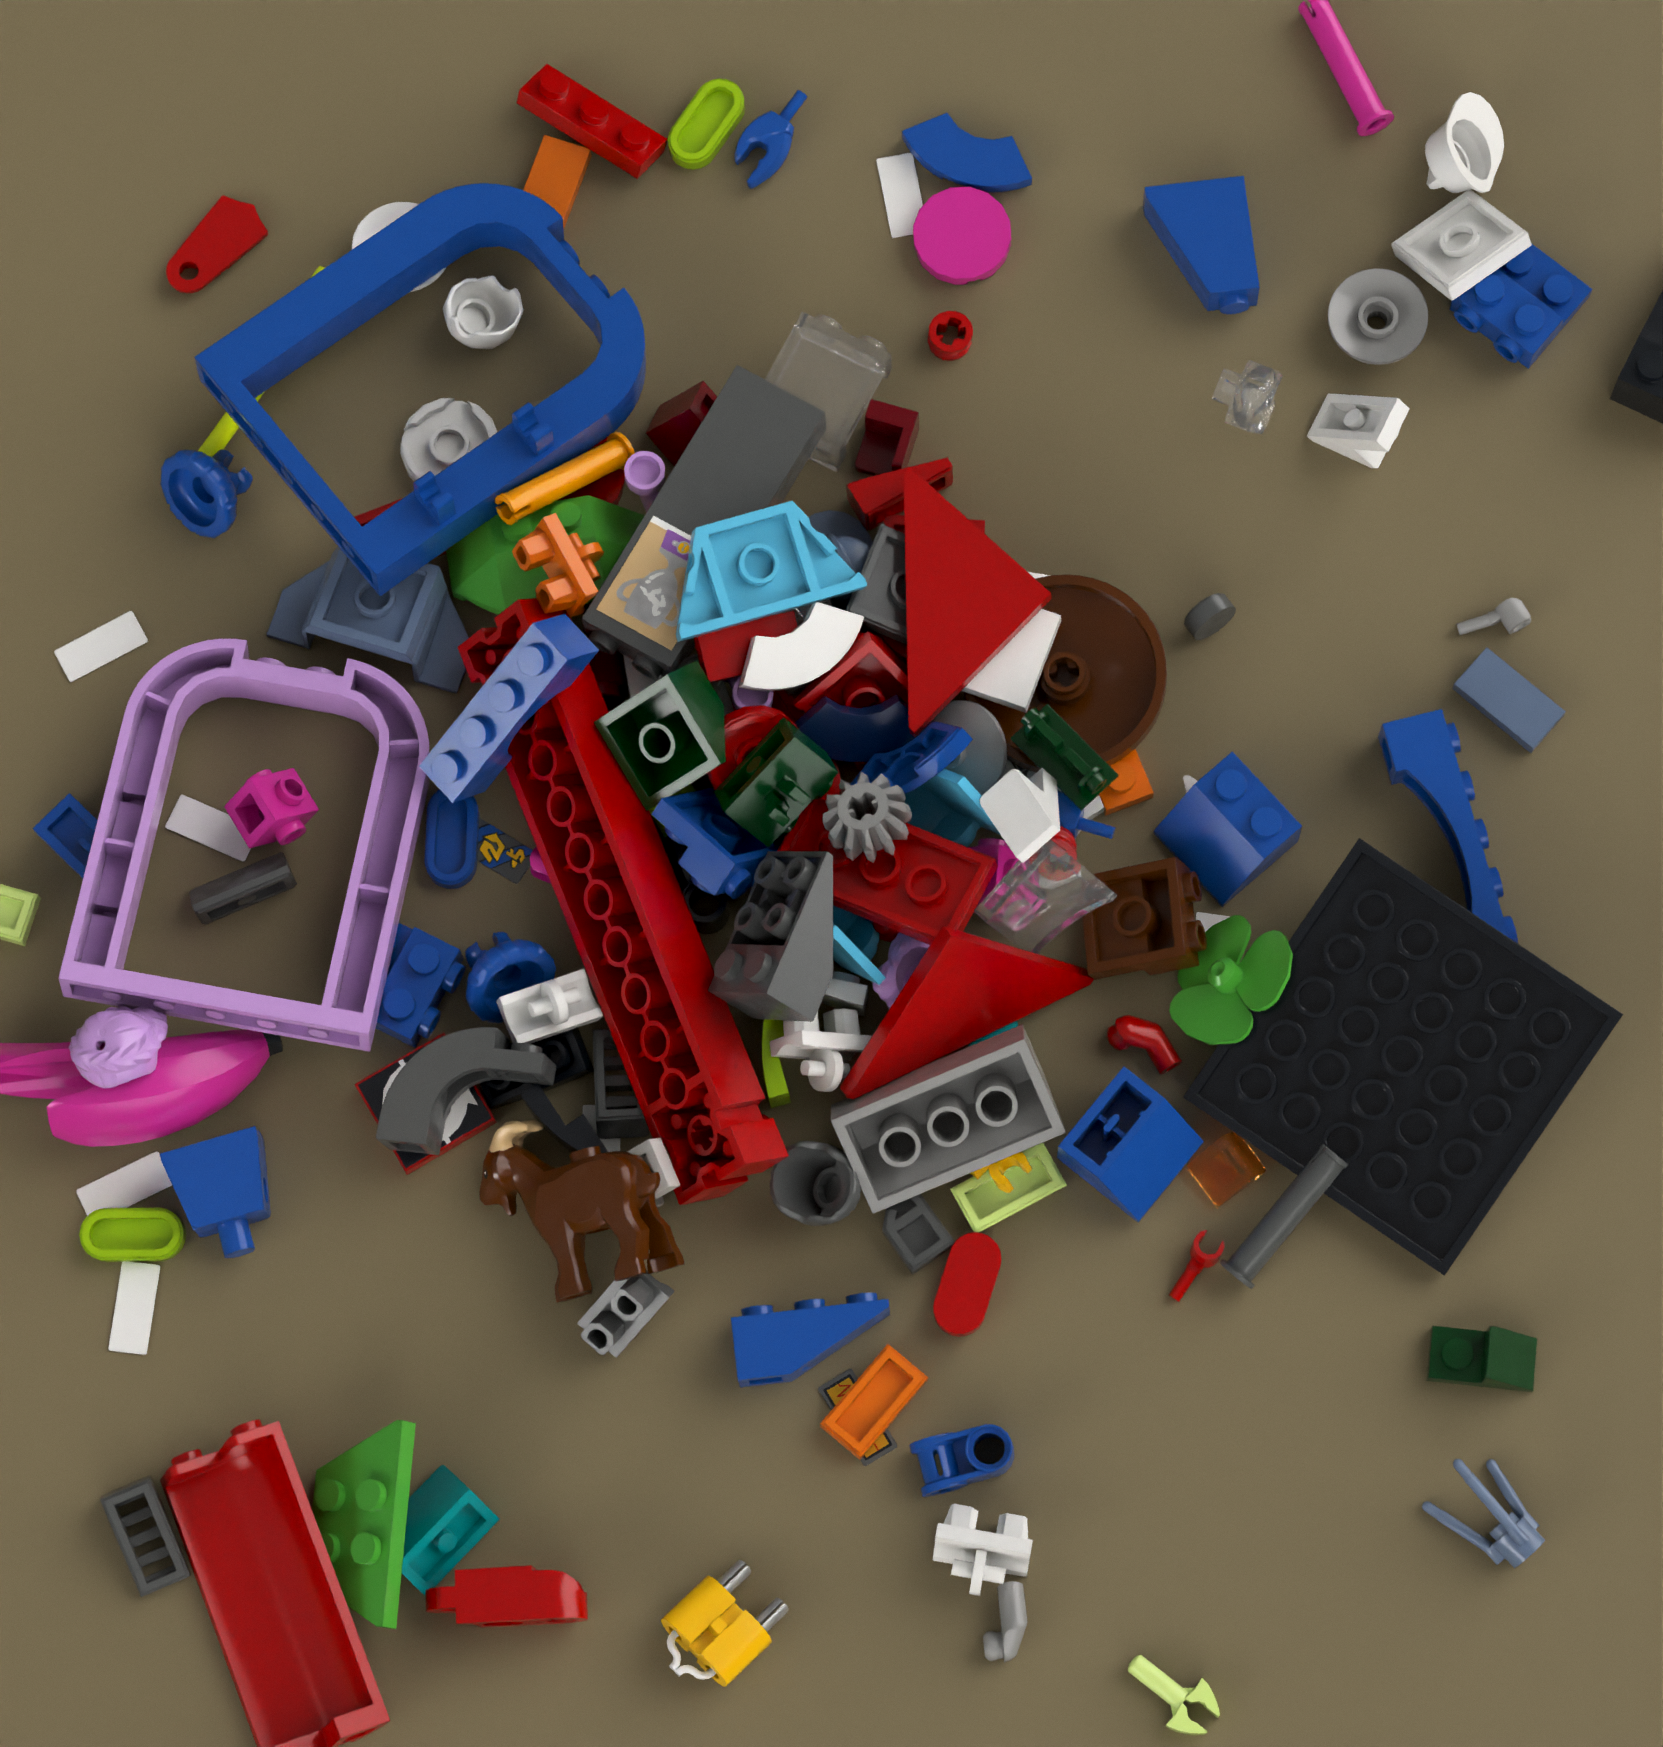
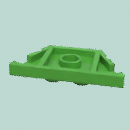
(363, 1519)

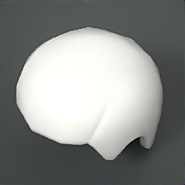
(482, 312)

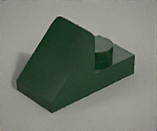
(1482, 1358)

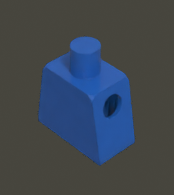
(222, 1186)

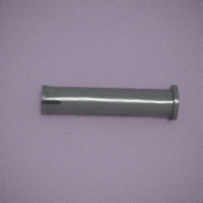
(1284, 1215)

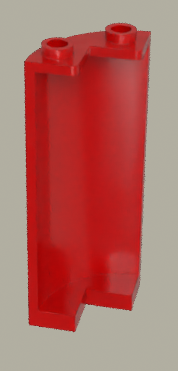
(273, 1592)

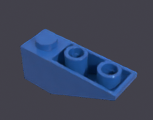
(788, 1343)

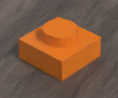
(1130, 786)

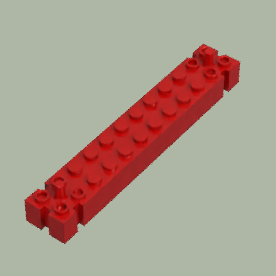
(633, 931)

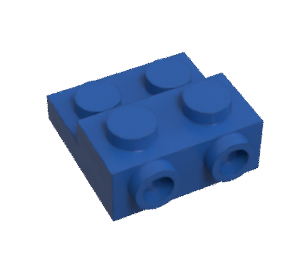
(1522, 305)
(719, 850)
(415, 984)

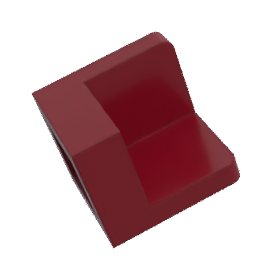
(679, 420)
(887, 438)

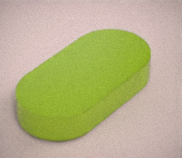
(706, 124)
(132, 1234)

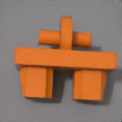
(565, 562)

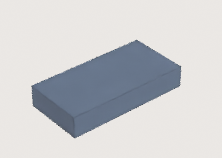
(1508, 700)

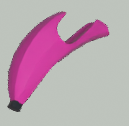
(190, 1083)

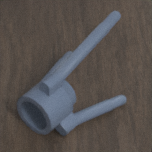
(1513, 1535)

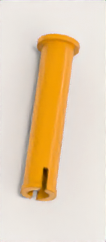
(564, 479)

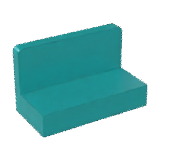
(441, 1528)

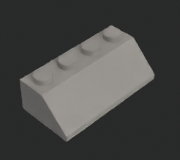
(947, 1119)

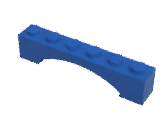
(1423, 758)

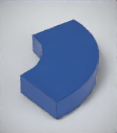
(967, 159)
(919, 758)

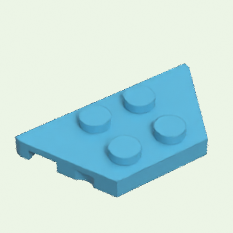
(758, 569)

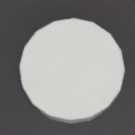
(442, 435)

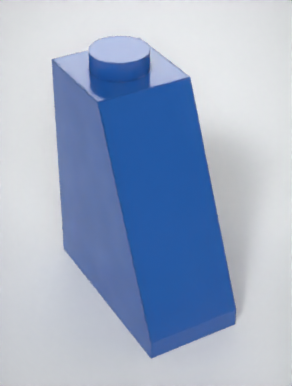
(1208, 238)

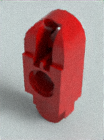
(510, 1597)

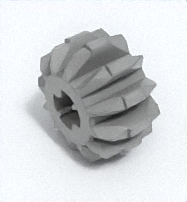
(853, 822)

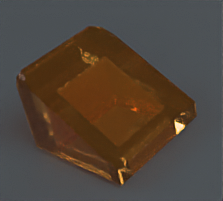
(1226, 1168)

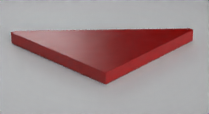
(960, 600)
(955, 997)

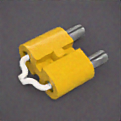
(717, 1629)

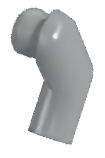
(1013, 1623)

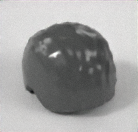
(815, 1184)

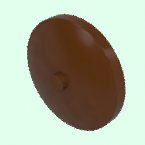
(1100, 673)

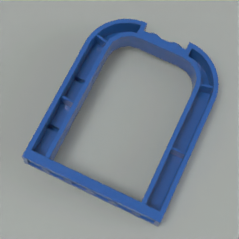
(372, 279)

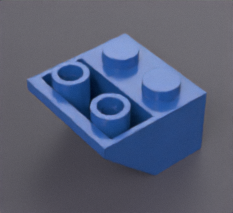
(1129, 1144)

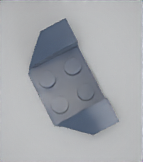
(407, 623)

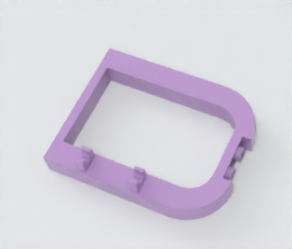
(132, 813)

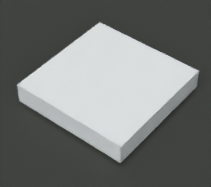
(1461, 244)
(1017, 668)

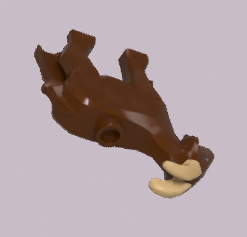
(581, 1199)

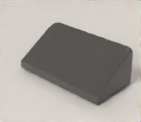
(242, 888)

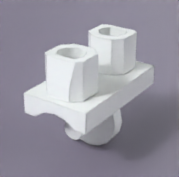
(549, 1008)
(823, 1050)
(982, 1553)

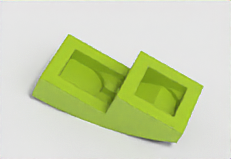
(773, 1072)

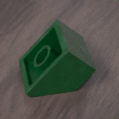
(667, 734)

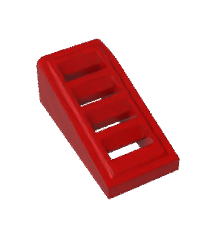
(885, 492)

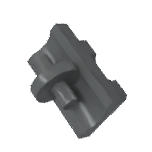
(622, 1313)

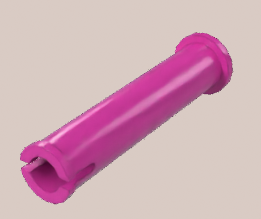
(1346, 67)

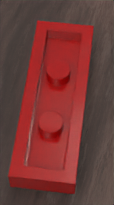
(591, 121)

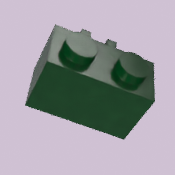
(776, 782)

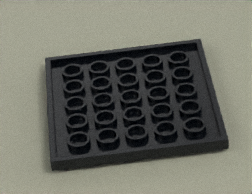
(1409, 1053)

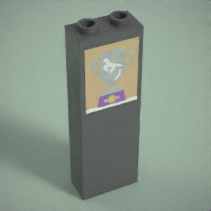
(733, 465)

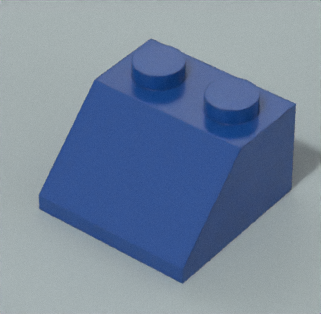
(1228, 829)

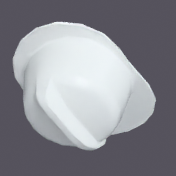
(1466, 147)

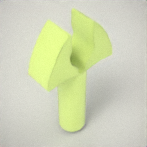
(1175, 1695)

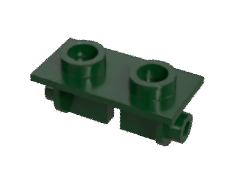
(1064, 755)

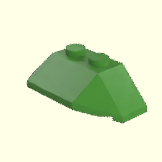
(490, 577)

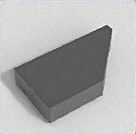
(915, 1233)

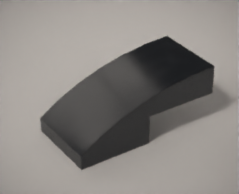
(572, 1136)

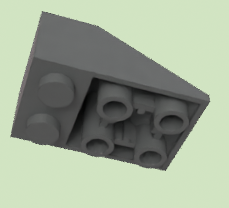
(781, 940)

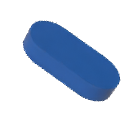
(451, 840)

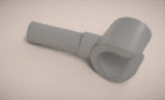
(1510, 612)

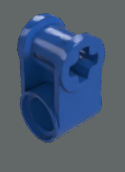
(959, 1459)

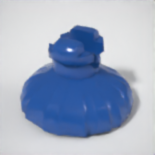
(203, 490)
(502, 971)

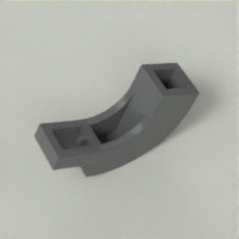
(441, 1072)

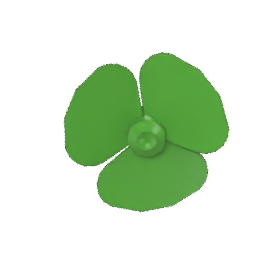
(1223, 989)

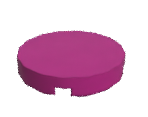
(962, 235)

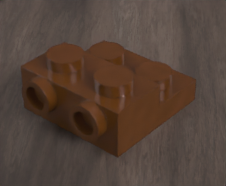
(1147, 923)

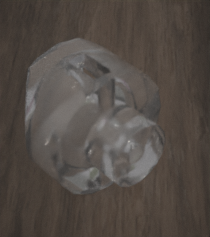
(1248, 396)

